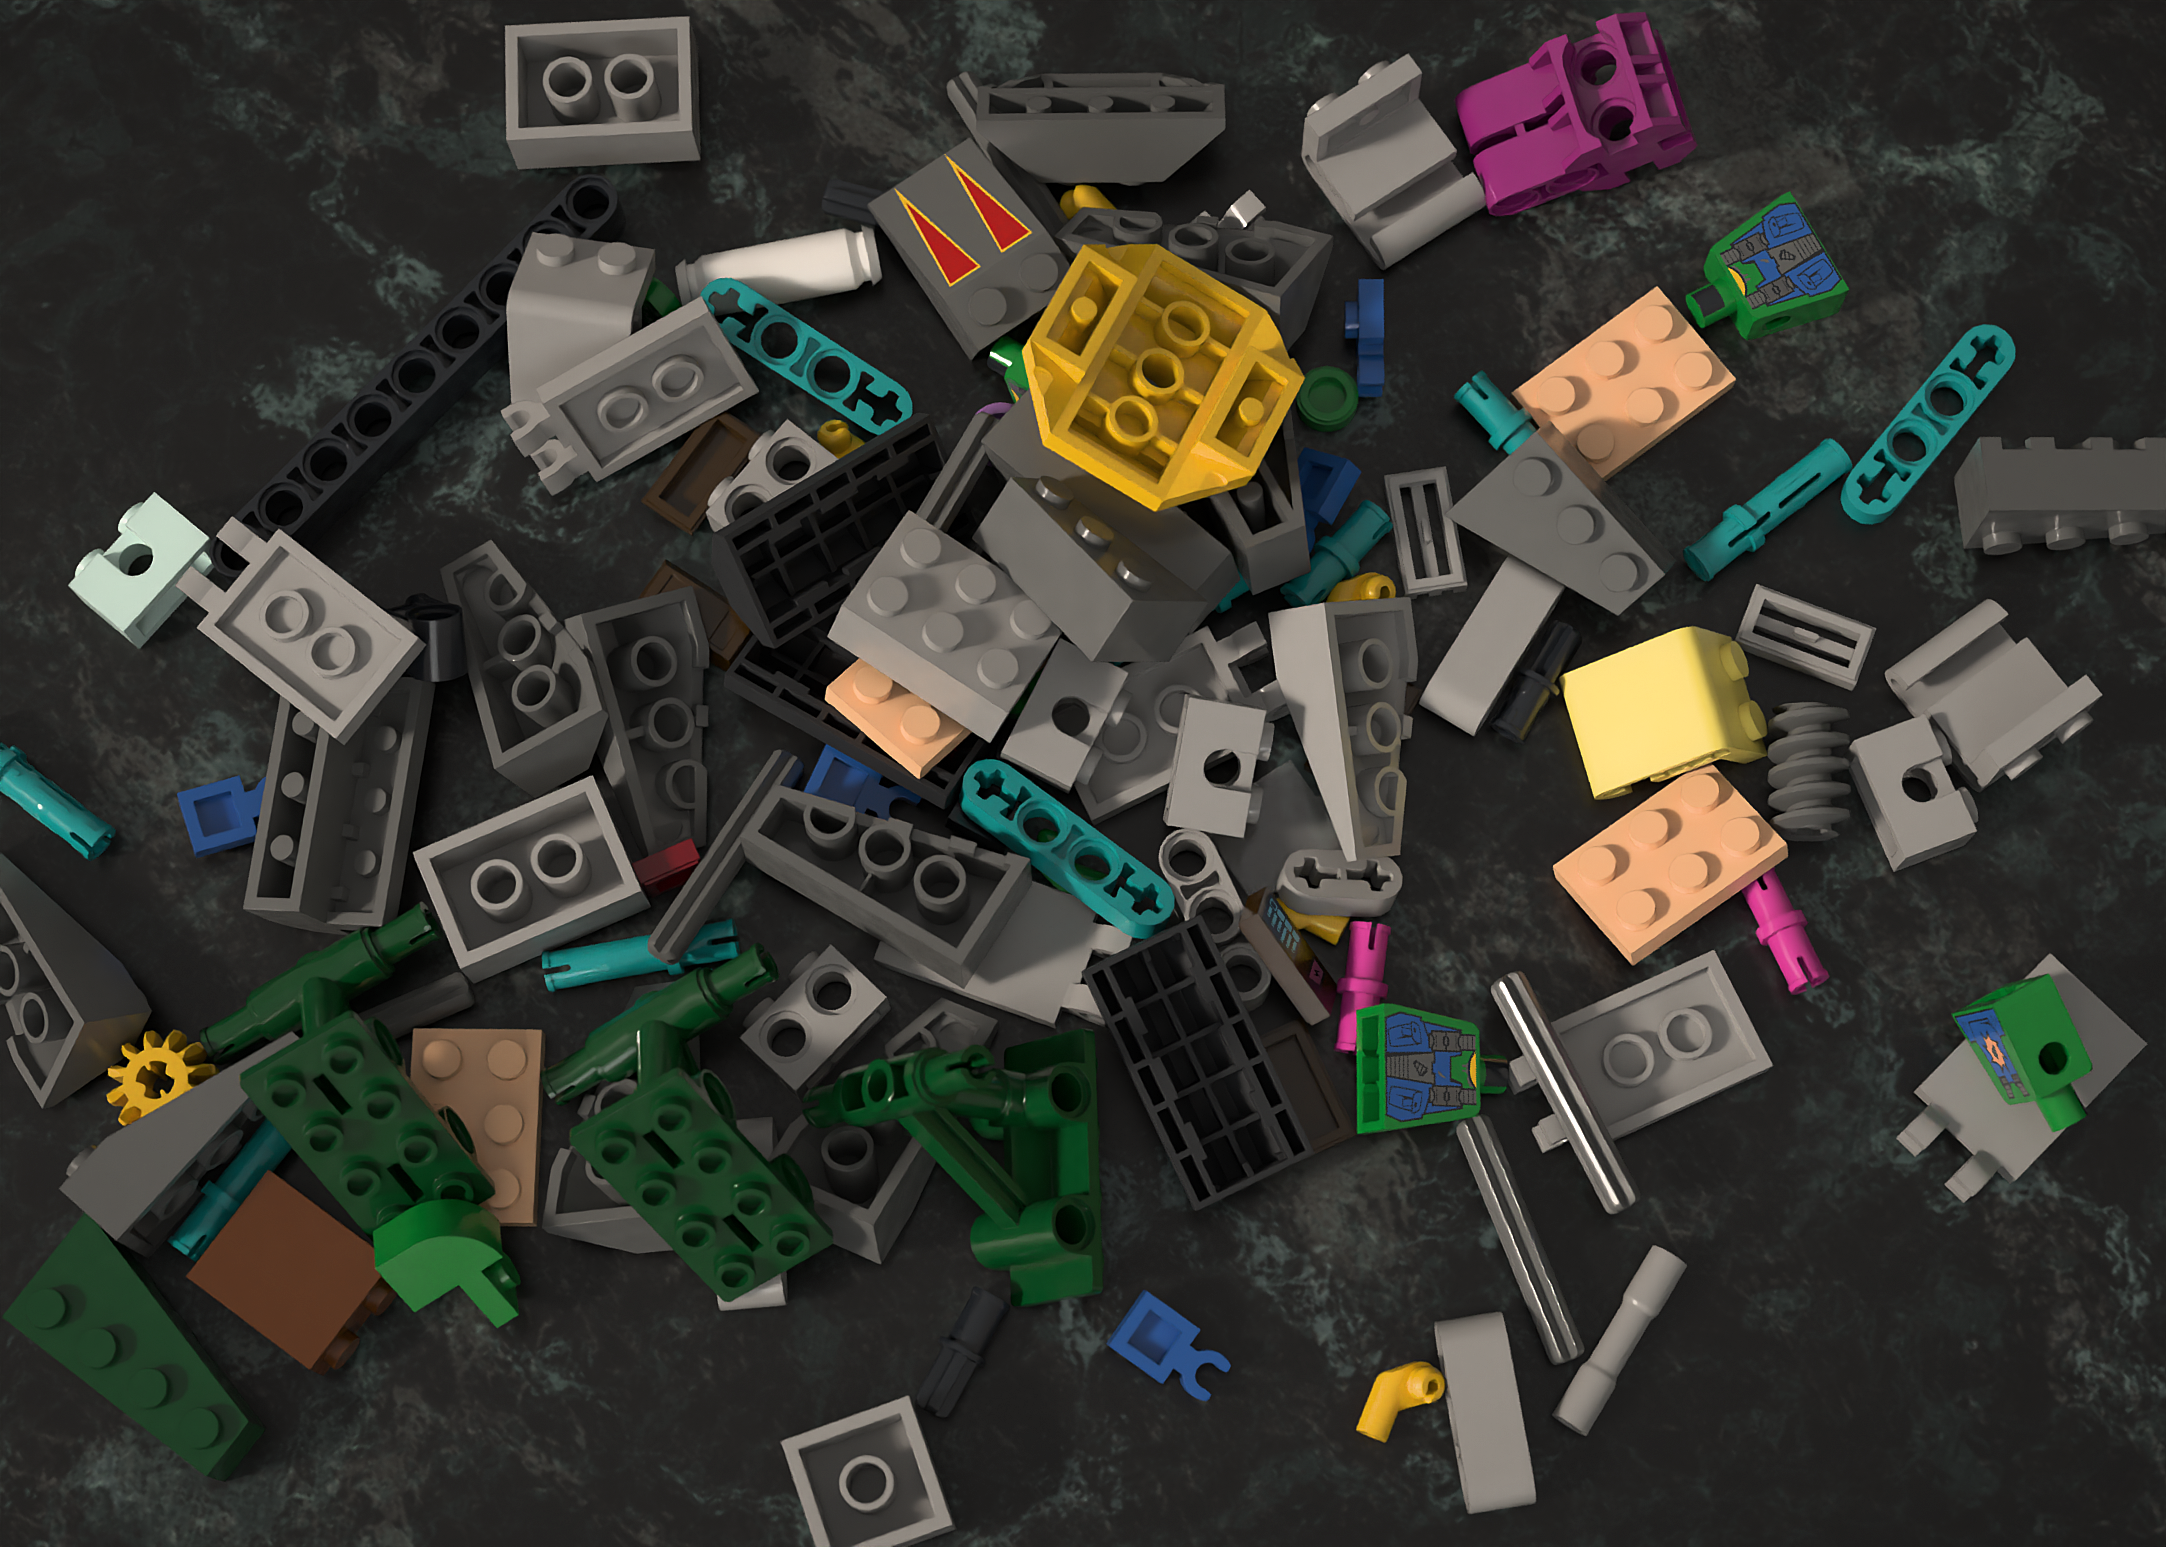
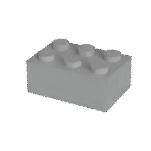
(602, 92)
(946, 626)
(531, 879)

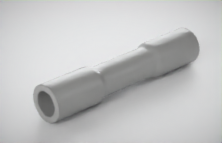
(1598, 1375)

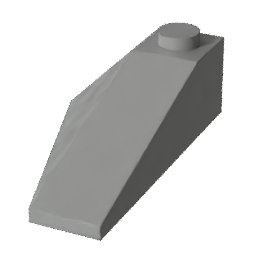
(1346, 691)

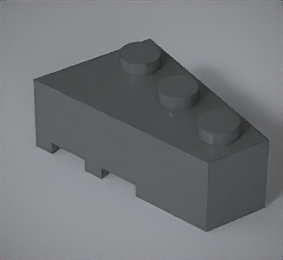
(1266, 517)
(1565, 522)
(1087, 574)

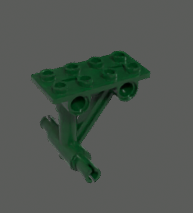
(345, 1085)
(1043, 1105)
(677, 1137)

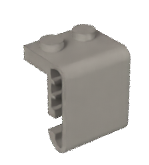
(1387, 163)
(571, 305)
(1990, 696)

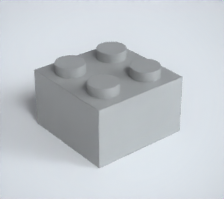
(869, 1480)

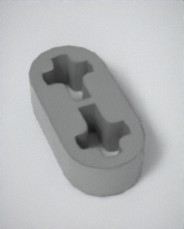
(1338, 883)

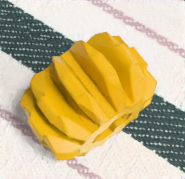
(159, 1057)

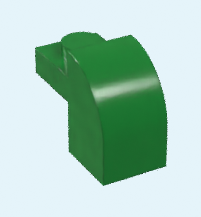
(444, 1247)

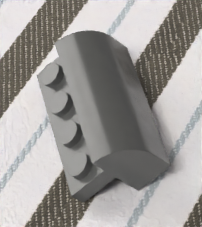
(339, 816)

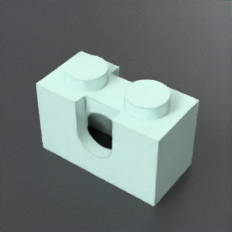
(143, 602)

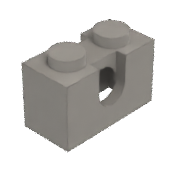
(1074, 680)
(1203, 729)
(1905, 827)

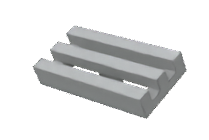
(1432, 583)
(1798, 659)

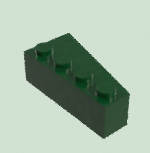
(124, 1339)

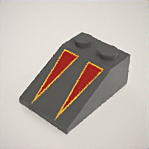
(972, 246)

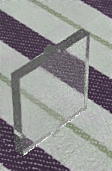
(1287, 822)

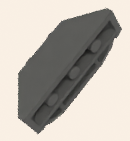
(1101, 124)

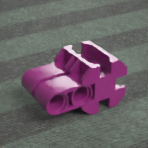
(1550, 127)

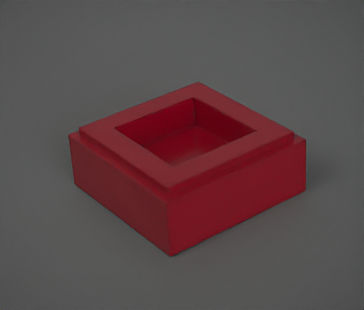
(667, 868)

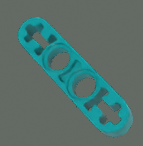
(810, 349)
(1931, 426)
(1073, 840)

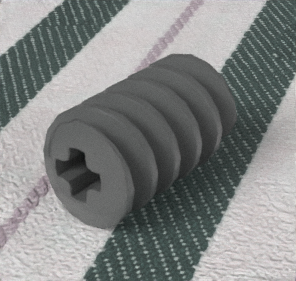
(1806, 770)

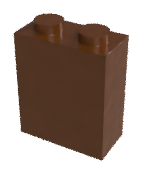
(294, 1275)

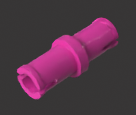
(1784, 932)
(1362, 979)

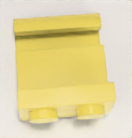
(1663, 710)

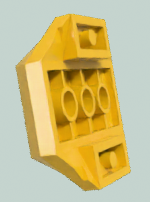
(1205, 346)

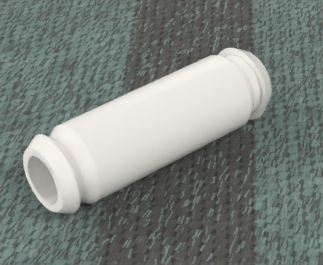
(786, 268)

